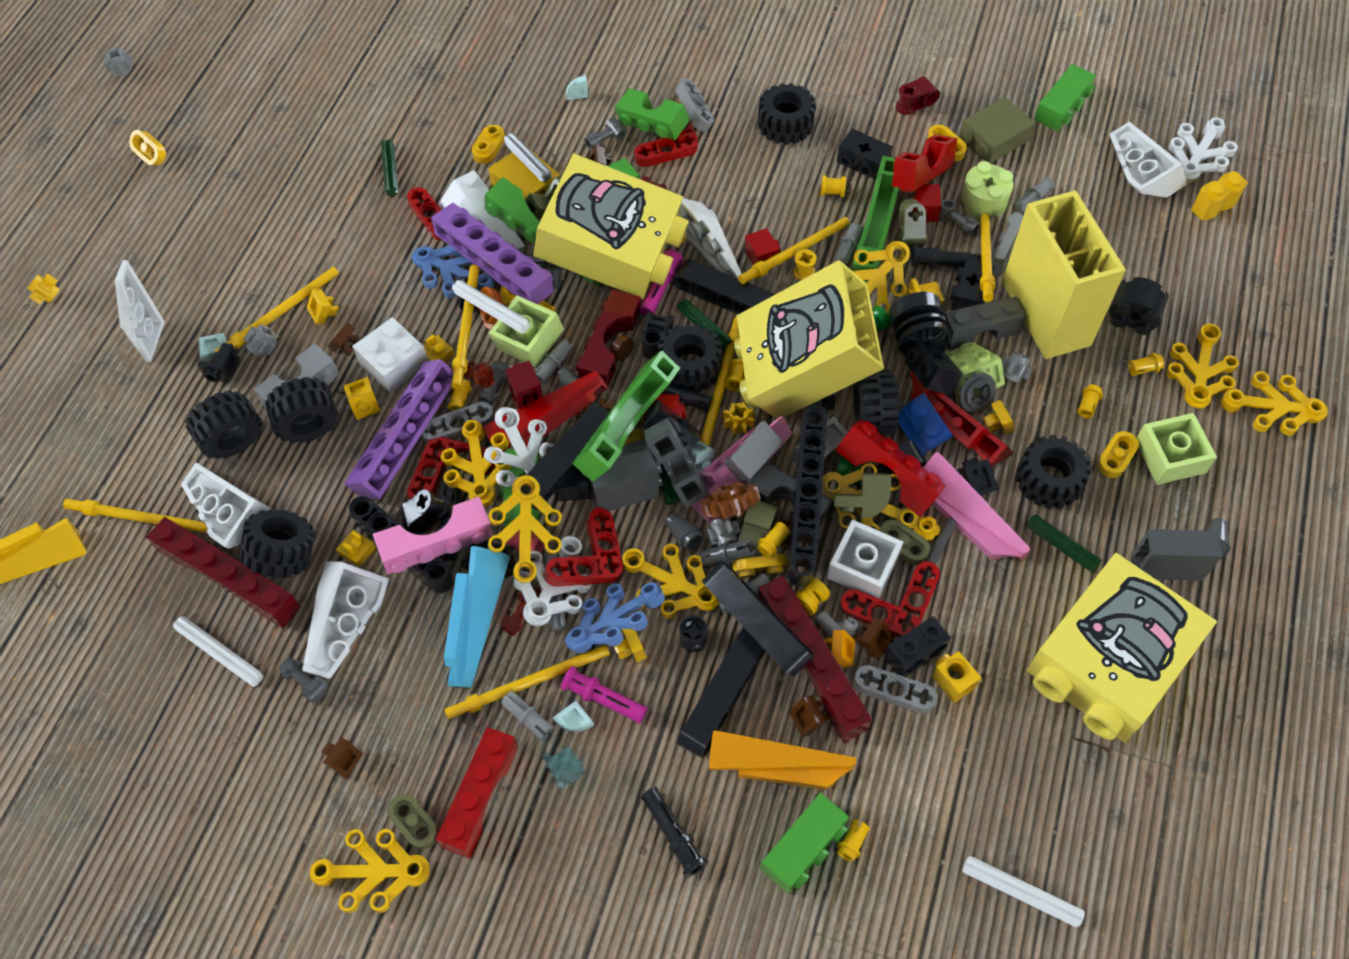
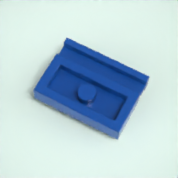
(923, 424)

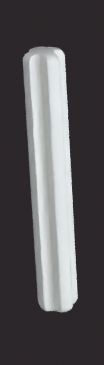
(491, 306)
(218, 651)
(1023, 891)

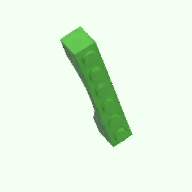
(508, 205)
(879, 215)
(611, 435)

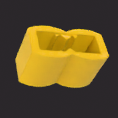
(1219, 195)

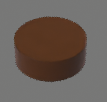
(622, 347)

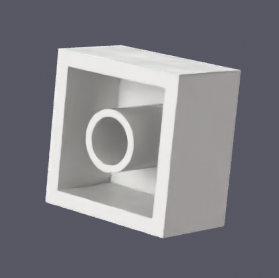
(390, 354)
(864, 559)

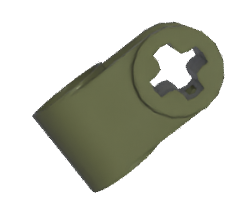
(912, 228)

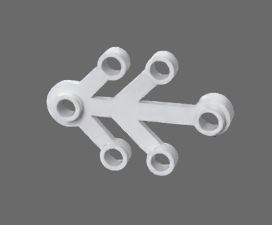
(1192, 168)
(525, 456)
(542, 603)

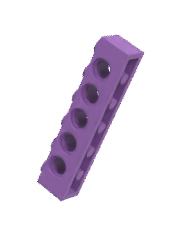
(492, 254)
(401, 430)

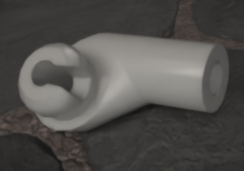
(829, 624)

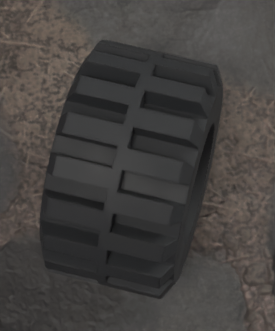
(786, 113)
(698, 342)
(878, 401)
(301, 410)
(224, 424)
(1057, 454)
(276, 543)

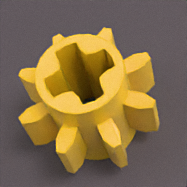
(43, 288)
(738, 418)

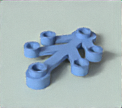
(426, 257)
(583, 637)

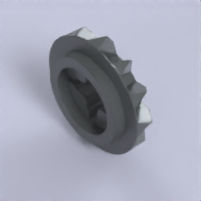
(986, 391)

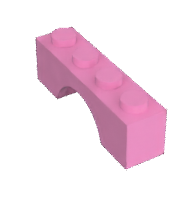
(403, 549)

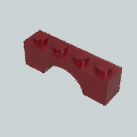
(618, 315)

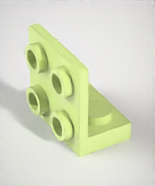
(976, 359)

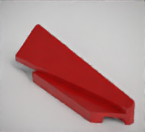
(554, 407)
(964, 426)

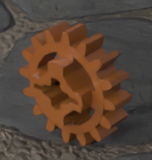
(730, 500)

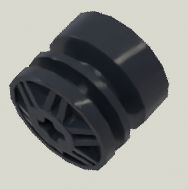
(920, 319)

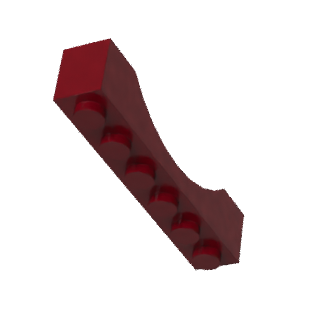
(250, 587)
(835, 691)

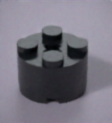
(1138, 305)

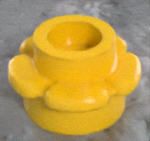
(933, 530)

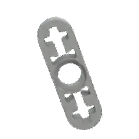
(694, 104)
(463, 413)
(906, 683)

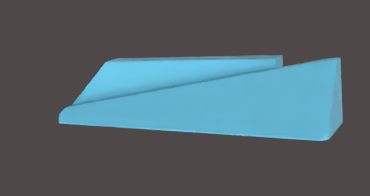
(472, 613)

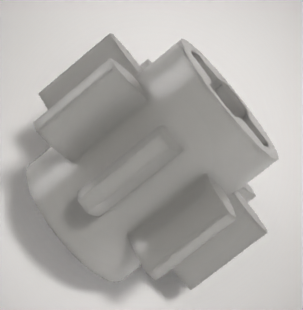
(118, 62)
(260, 340)
(1016, 367)
(723, 531)

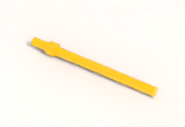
(761, 268)
(987, 281)
(237, 338)
(460, 362)
(720, 386)
(94, 508)
(473, 702)

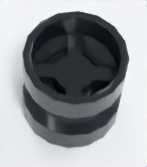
(694, 627)

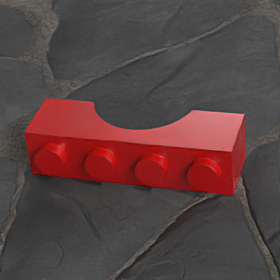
(916, 170)
(917, 485)
(465, 817)

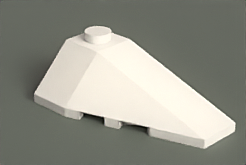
(1146, 163)
(469, 193)
(707, 237)
(137, 312)
(220, 505)
(341, 609)

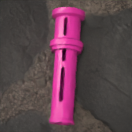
(650, 303)
(592, 686)

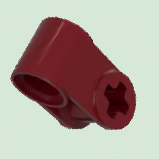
(916, 96)

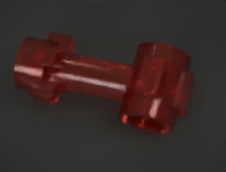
(481, 372)
(513, 624)

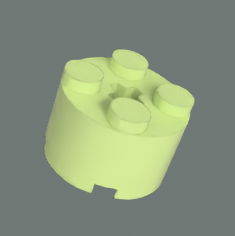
(987, 190)

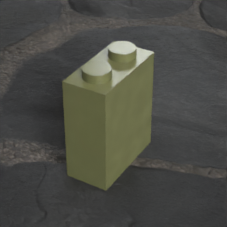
(997, 129)

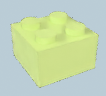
(538, 339)
(1175, 448)

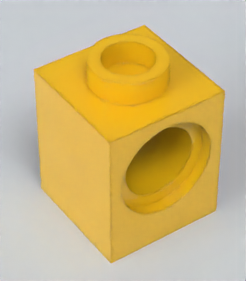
(953, 687)

